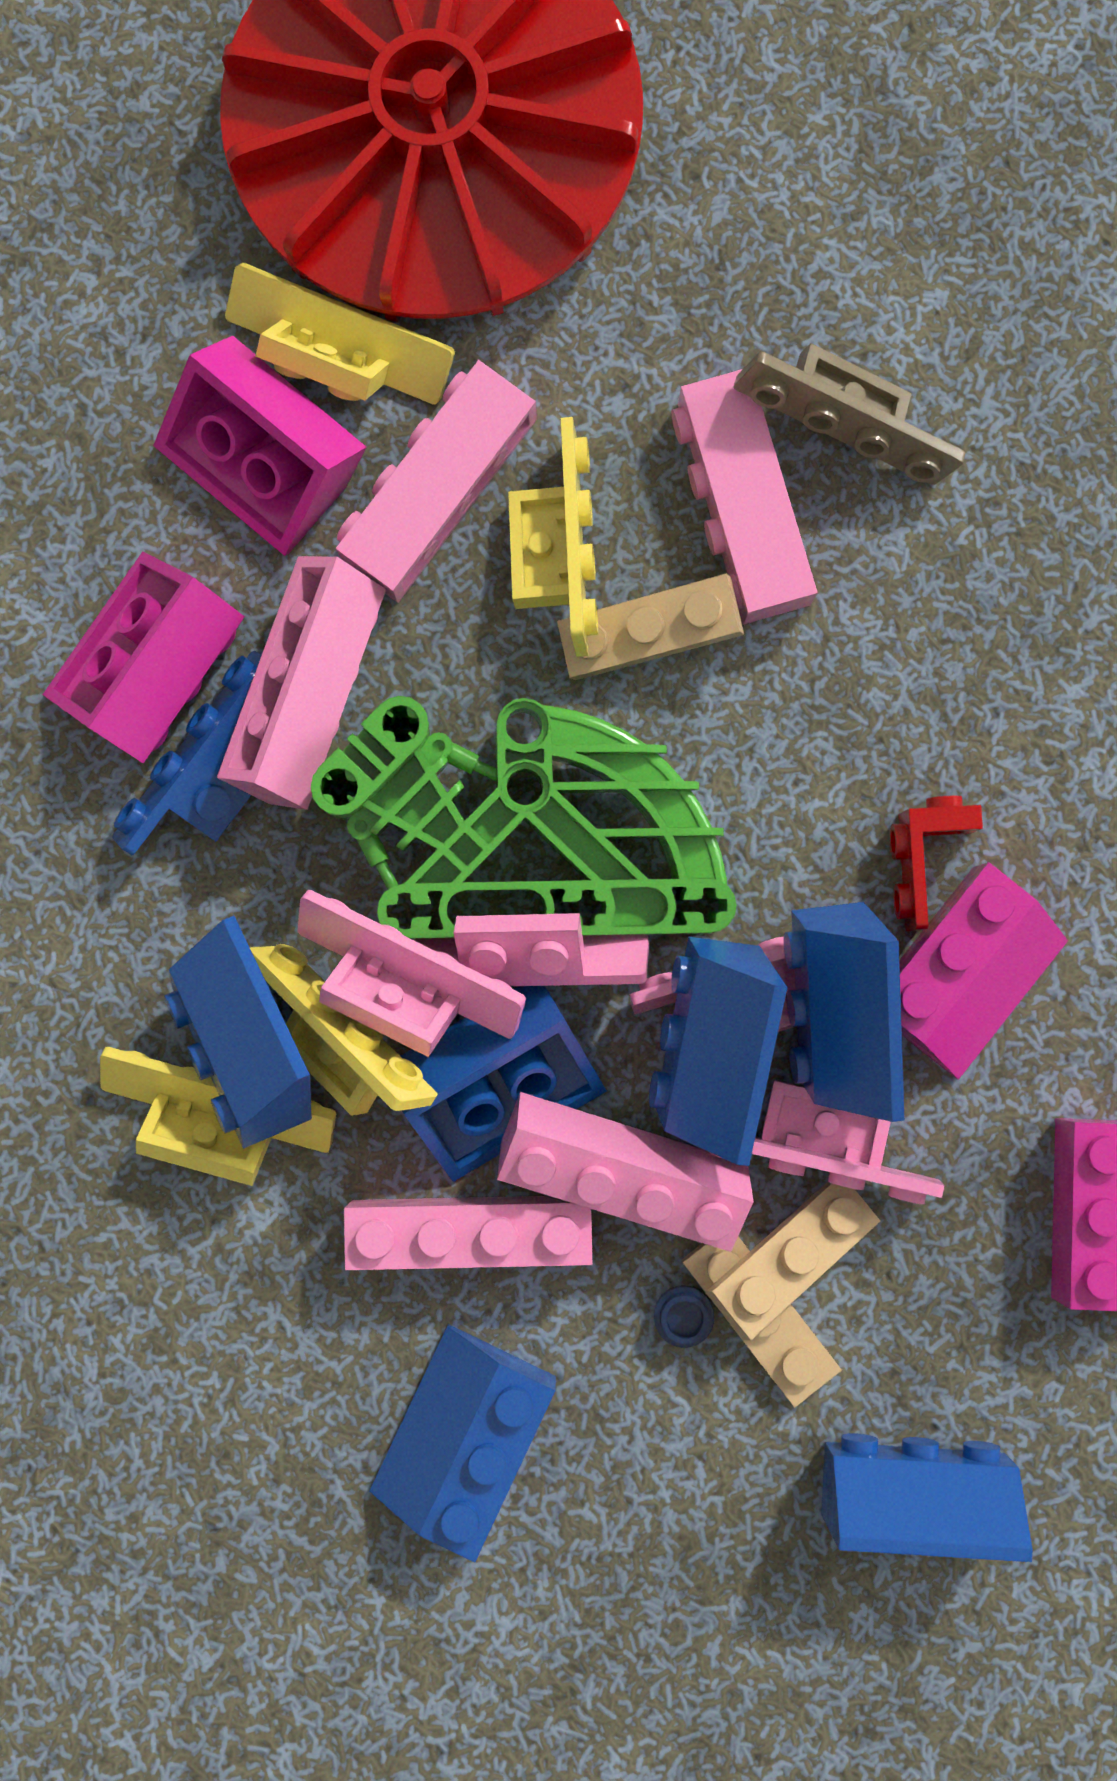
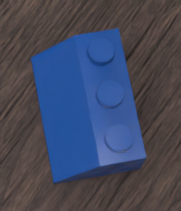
(846, 1010)
(239, 1037)
(718, 1046)
(484, 1072)
(463, 1441)
(924, 1499)

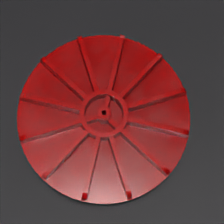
(431, 143)

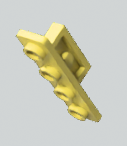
(333, 341)
(548, 544)
(336, 1049)
(183, 1124)

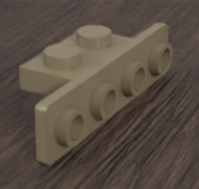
(851, 407)

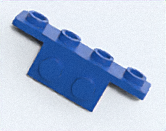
(188, 778)

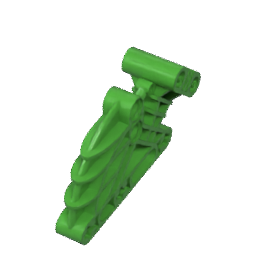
(402, 789)

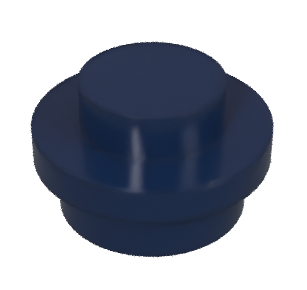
(683, 1316)

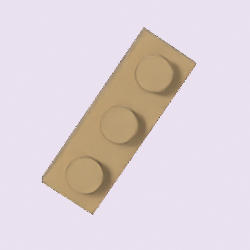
(656, 627)
(791, 1258)
(786, 1345)

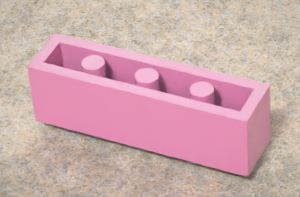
(437, 479)
(745, 498)
(302, 681)
(624, 1172)
(466, 1233)

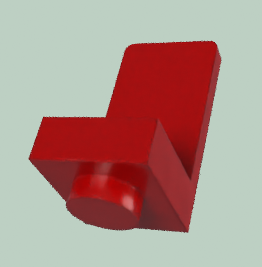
(941, 817)

